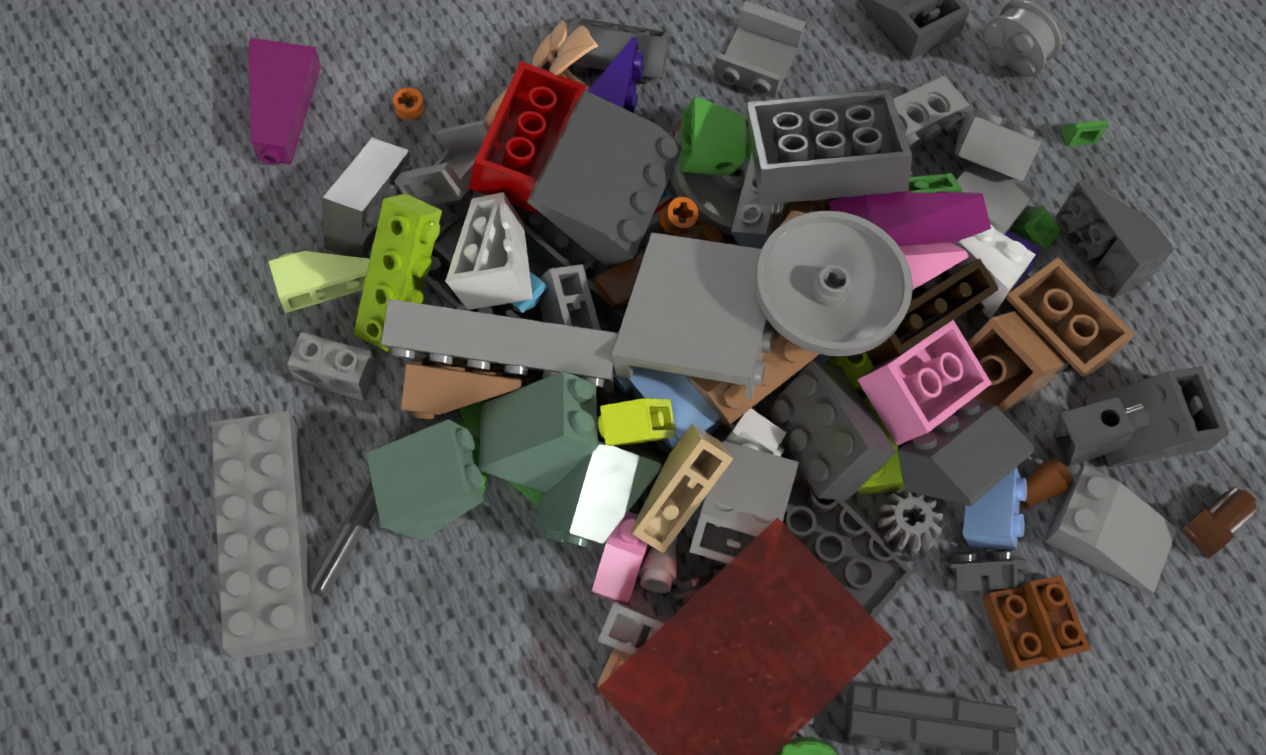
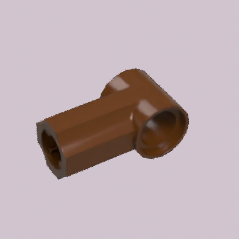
(1215, 526)

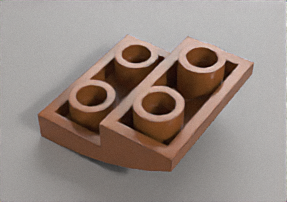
(1035, 623)

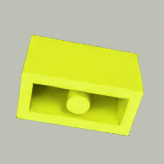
(636, 421)

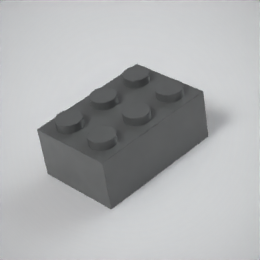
(830, 431)

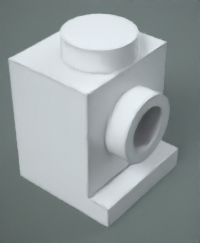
(757, 433)

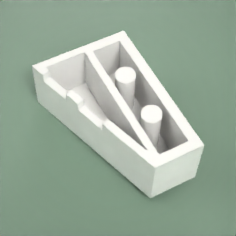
(491, 255)
(1003, 260)

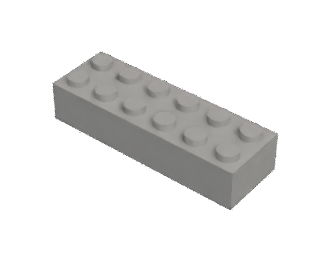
(261, 536)

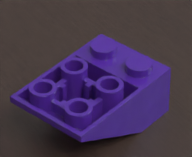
(619, 78)

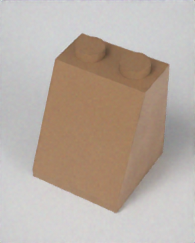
(1014, 360)

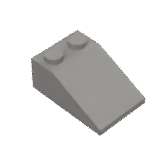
(1112, 529)

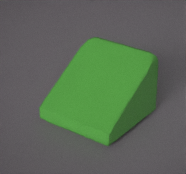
(1083, 133)
(1037, 227)

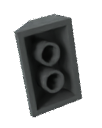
(613, 38)
(964, 454)

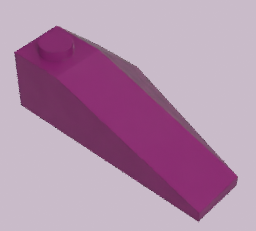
(920, 217)

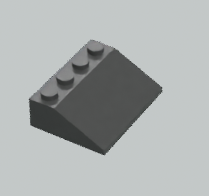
(828, 147)
(605, 178)

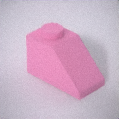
(620, 562)

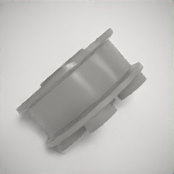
(1022, 37)

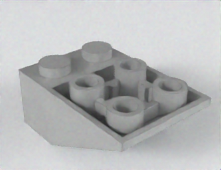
(997, 147)
(743, 502)

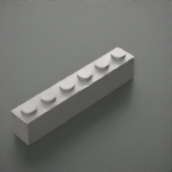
(498, 341)

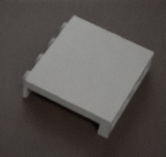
(695, 313)

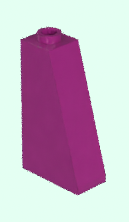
(280, 94)

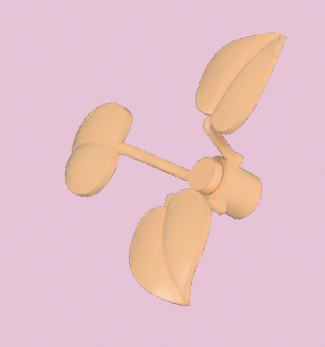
(569, 51)

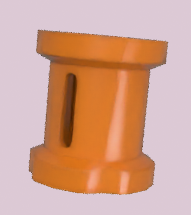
(687, 210)

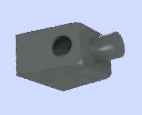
(1097, 429)

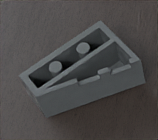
(357, 196)

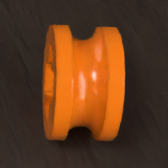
(408, 94)

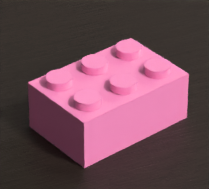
(925, 384)

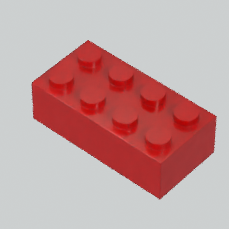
(524, 133)

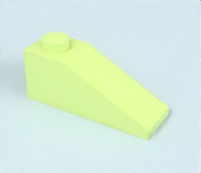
(316, 277)

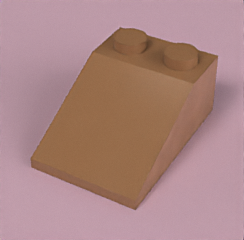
(441, 388)

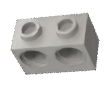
(332, 366)
(628, 628)

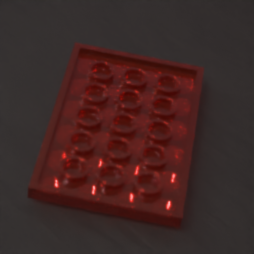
(747, 655)

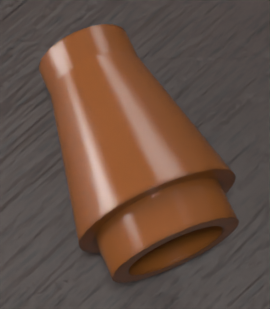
(1046, 482)

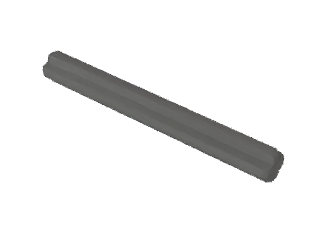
(348, 533)

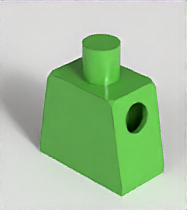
(712, 139)

